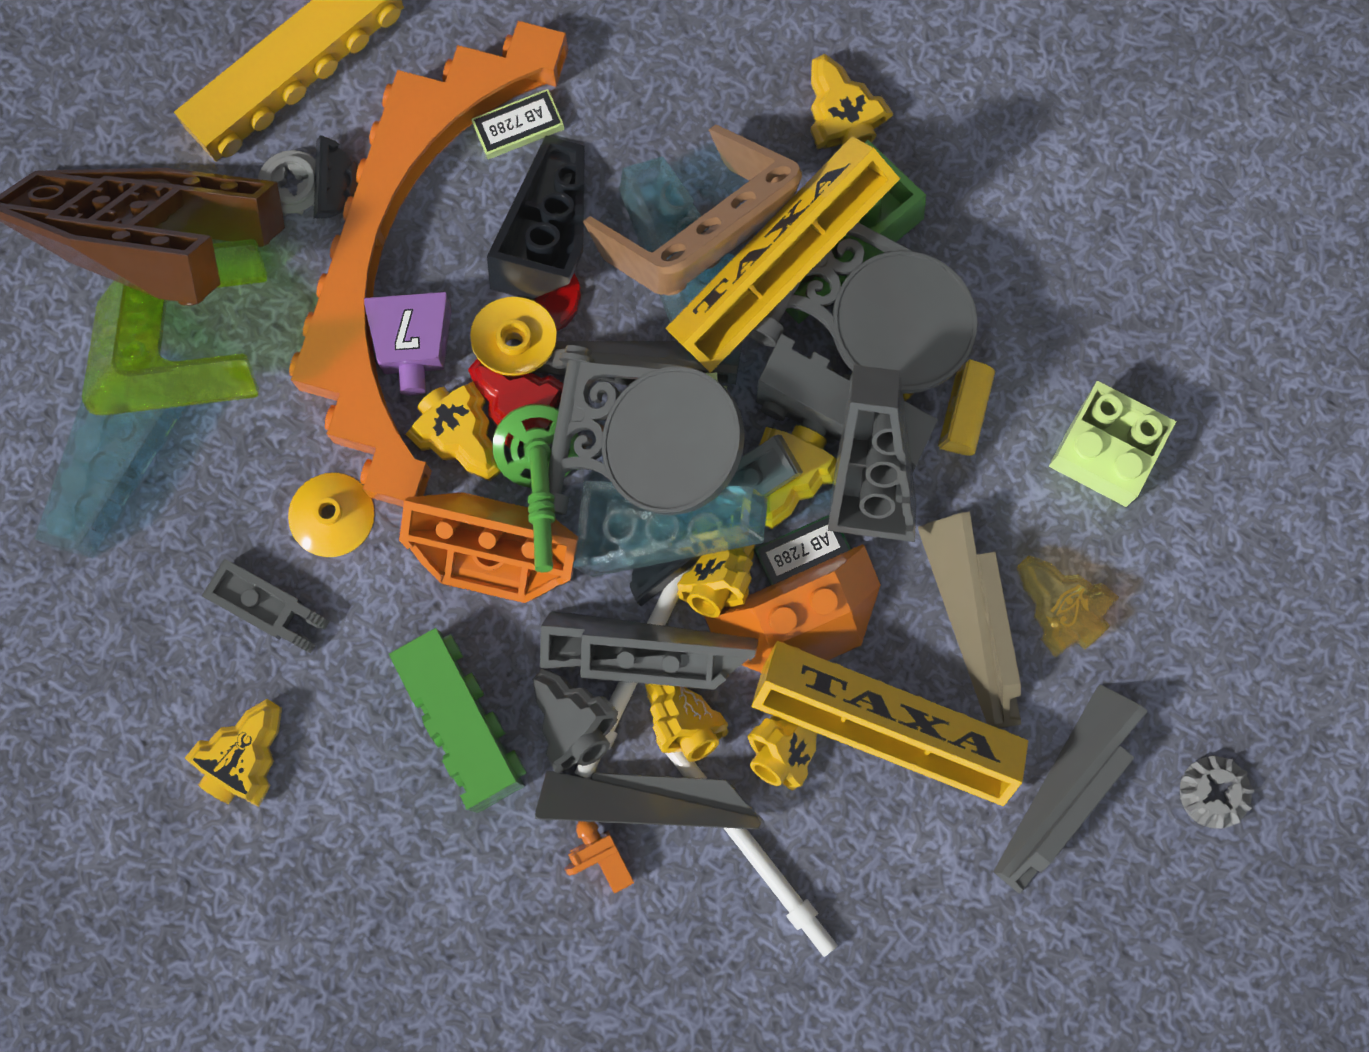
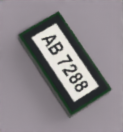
(800, 550)

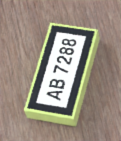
(517, 124)

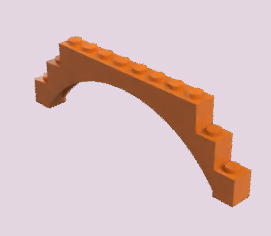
(413, 129)

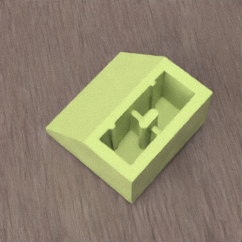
(1112, 444)

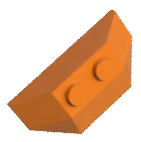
(483, 545)
(814, 610)

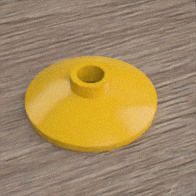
(508, 320)
(339, 533)

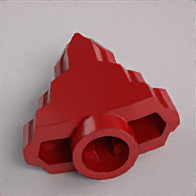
(511, 392)

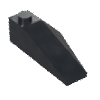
(544, 225)

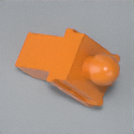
(601, 850)

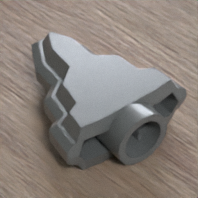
(573, 721)

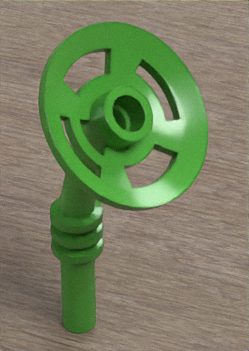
(536, 458)

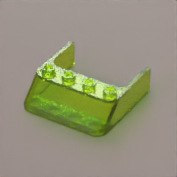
(126, 342)

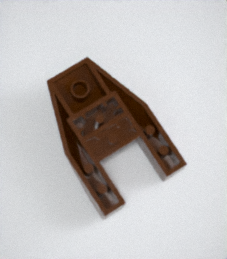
(144, 223)

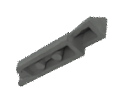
(643, 354)
(641, 651)
(1073, 786)
(645, 801)

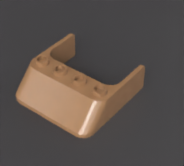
(770, 186)

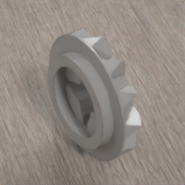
(302, 167)
(1196, 786)

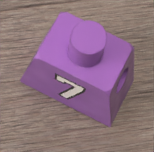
(410, 336)

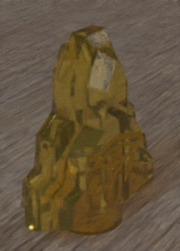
(1065, 605)

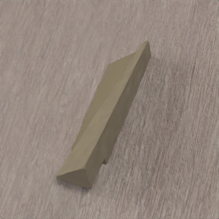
(977, 614)

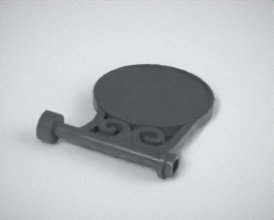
(889, 312)
(665, 438)

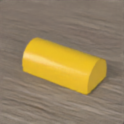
(966, 408)

